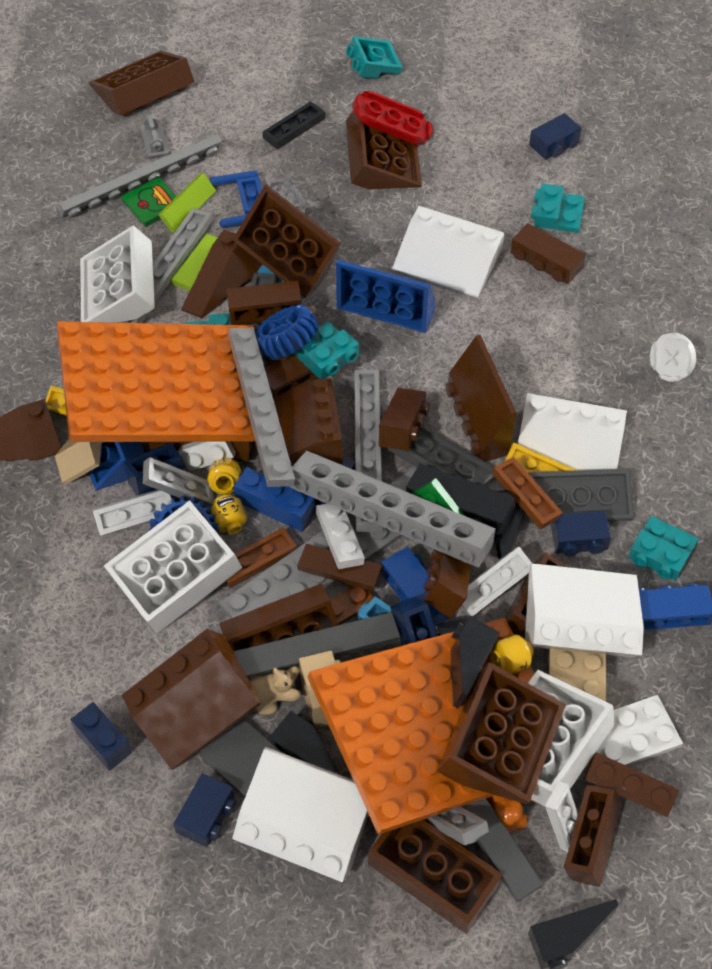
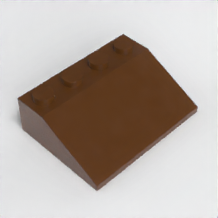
(143, 82)
(380, 158)
(287, 241)
(482, 402)
(310, 420)
(191, 698)
(502, 736)

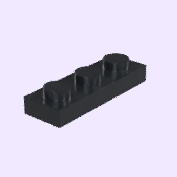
(293, 125)

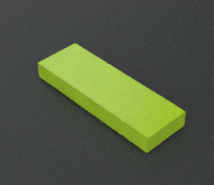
(192, 196)
(189, 270)

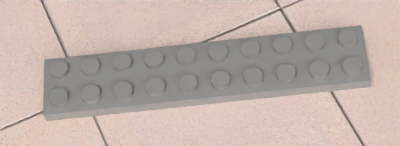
(284, 577)

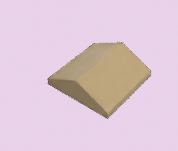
(77, 459)

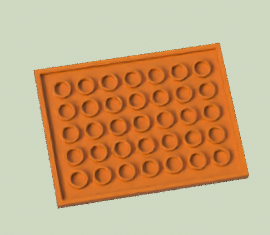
(151, 383)
(394, 725)

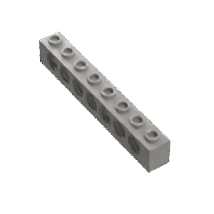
(393, 508)

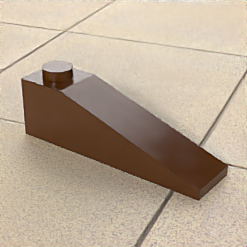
(223, 268)
(28, 433)

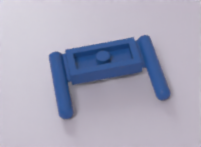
(249, 189)

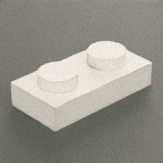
(202, 454)

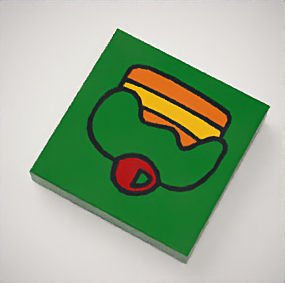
(148, 201)

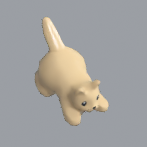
(274, 688)

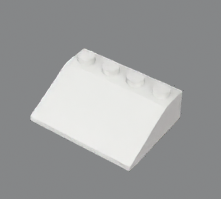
(449, 251)
(118, 279)
(573, 432)
(173, 566)
(584, 611)
(577, 737)
(302, 815)

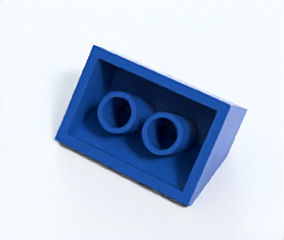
(112, 465)

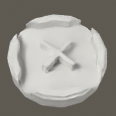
(673, 357)

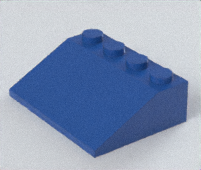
(384, 296)

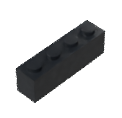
(473, 499)

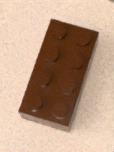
(436, 872)

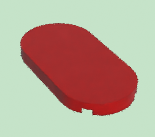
(392, 117)

